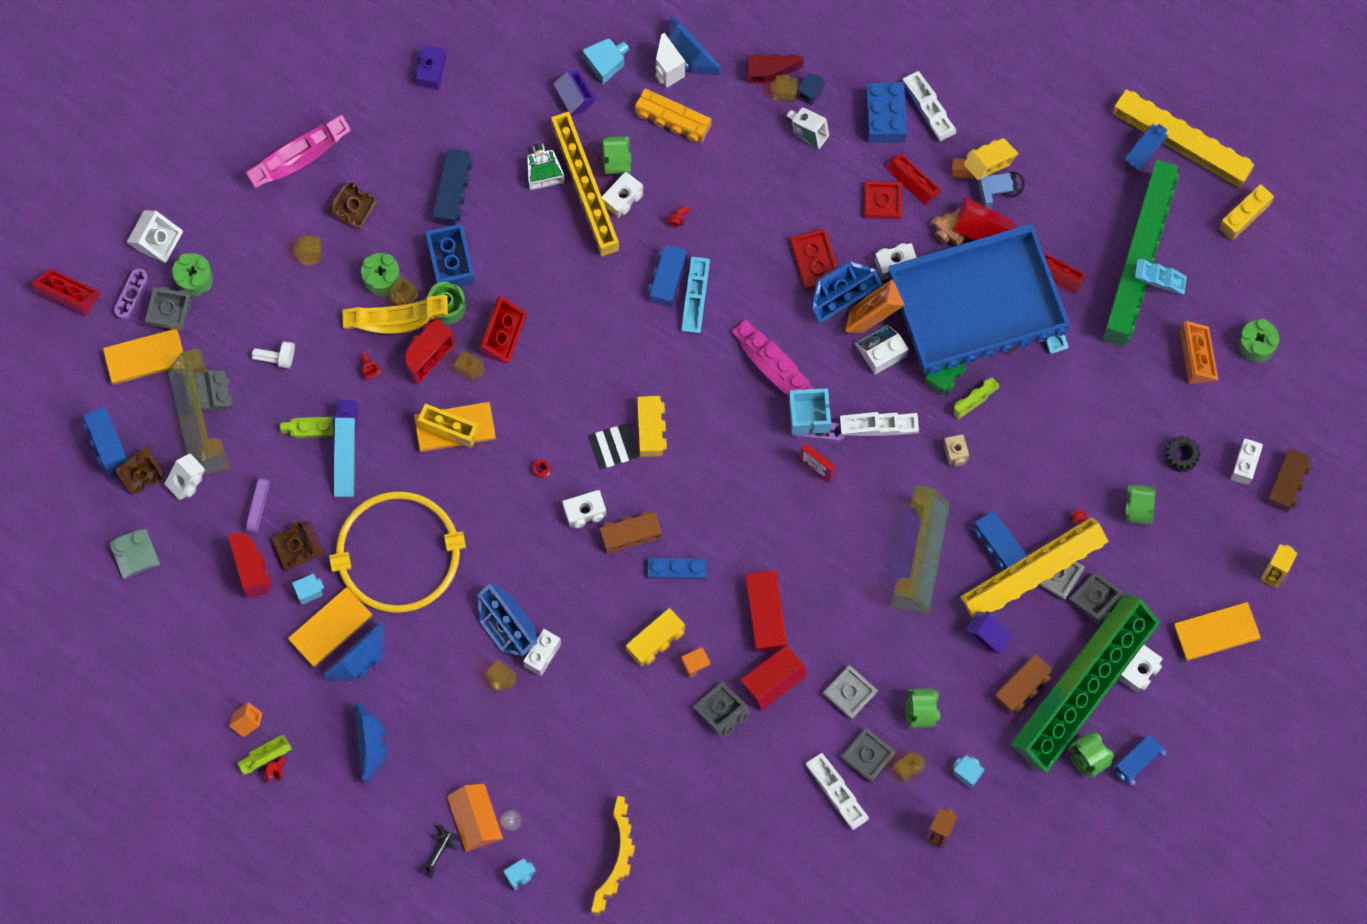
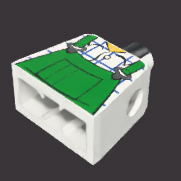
(809, 126)
(543, 168)

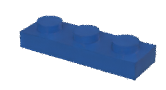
(676, 568)

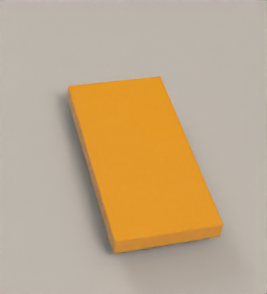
(142, 356)
(475, 413)
(330, 627)
(1217, 631)

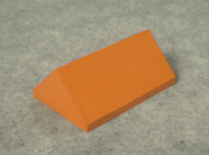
(874, 308)
(1198, 353)
(474, 816)

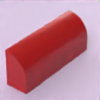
(766, 610)

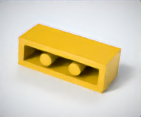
(990, 158)
(1246, 212)
(448, 425)
(651, 426)
(1279, 565)
(656, 638)

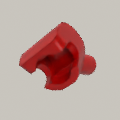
(369, 367)
(274, 769)

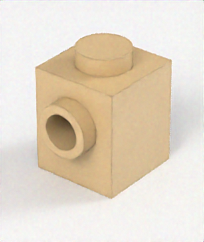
(956, 450)

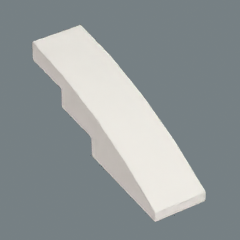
(929, 106)
(879, 424)
(837, 791)

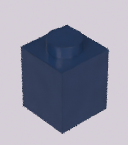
(811, 88)

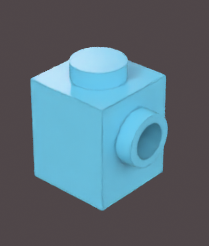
(308, 588)
(968, 770)

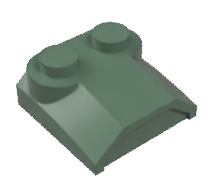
(134, 553)

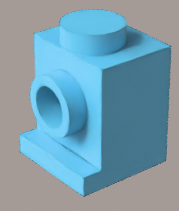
(519, 873)

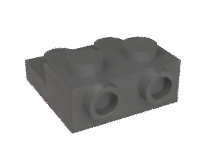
(168, 308)
(213, 390)
(1097, 598)
(722, 710)

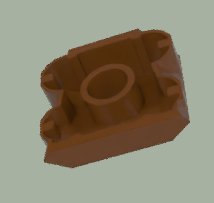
(352, 205)
(140, 470)
(297, 544)

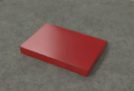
(813, 256)

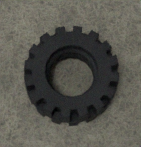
(1178, 464)

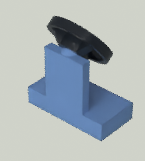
(999, 184)

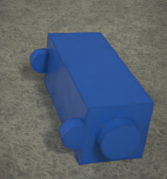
(1147, 146)
(1138, 760)

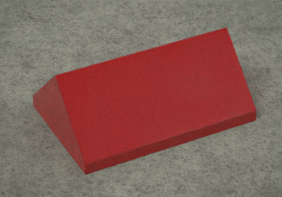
(978, 221)
(65, 291)
(502, 331)
(774, 677)

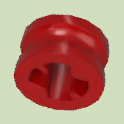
(537, 464)
(1078, 517)

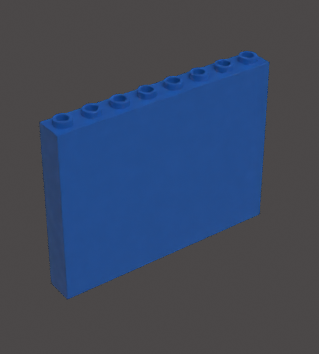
(979, 299)

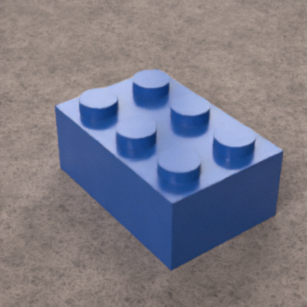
(886, 112)
(450, 255)
(104, 440)

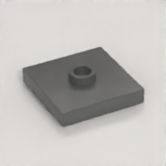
(868, 755)

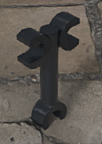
(446, 838)

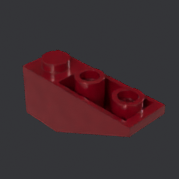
(765, 68)

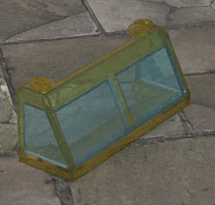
(206, 451)
(917, 592)

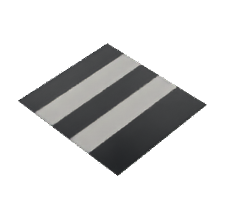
(613, 446)

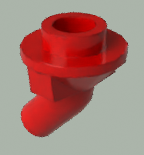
(676, 218)

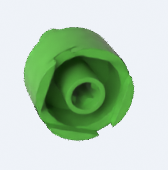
(616, 155)
(380, 264)
(201, 273)
(456, 301)
(1266, 343)
(1140, 504)
(922, 708)
(1090, 754)

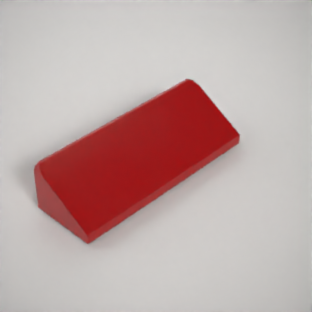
(913, 179)
(1064, 275)

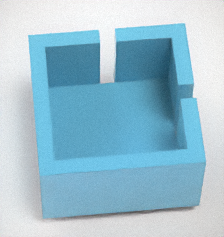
(809, 411)

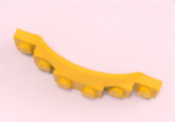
(396, 318)
(622, 867)

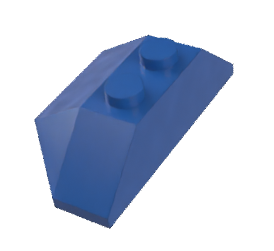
(696, 57)
(843, 288)
(505, 621)
(360, 657)
(370, 742)

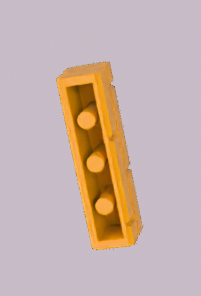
(673, 115)

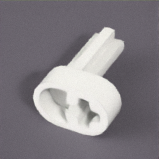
(283, 358)

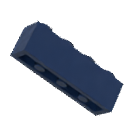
(452, 187)

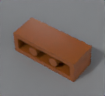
(630, 532)
(1023, 685)
(941, 827)

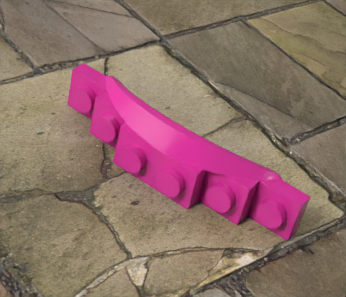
(298, 152)
(770, 359)

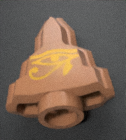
(944, 227)

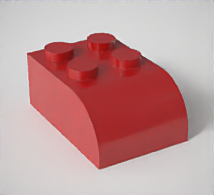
(428, 349)
(250, 565)

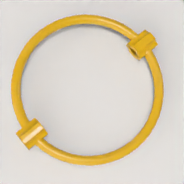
(342, 563)

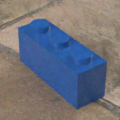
(667, 275)
(998, 540)

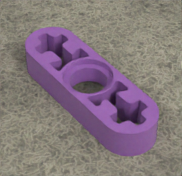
(121, 303)
(830, 438)
(258, 505)

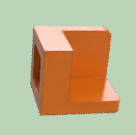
(960, 170)
(695, 661)
(245, 719)

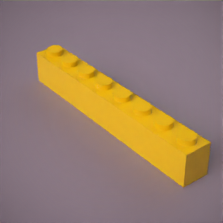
(1185, 139)
(585, 184)
(1035, 568)

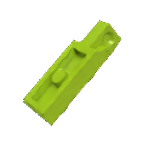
(975, 398)
(309, 427)
(264, 754)

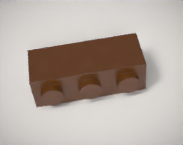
(1289, 480)

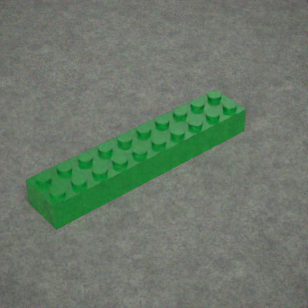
(1143, 246)
(1085, 683)

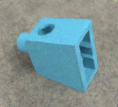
(605, 58)

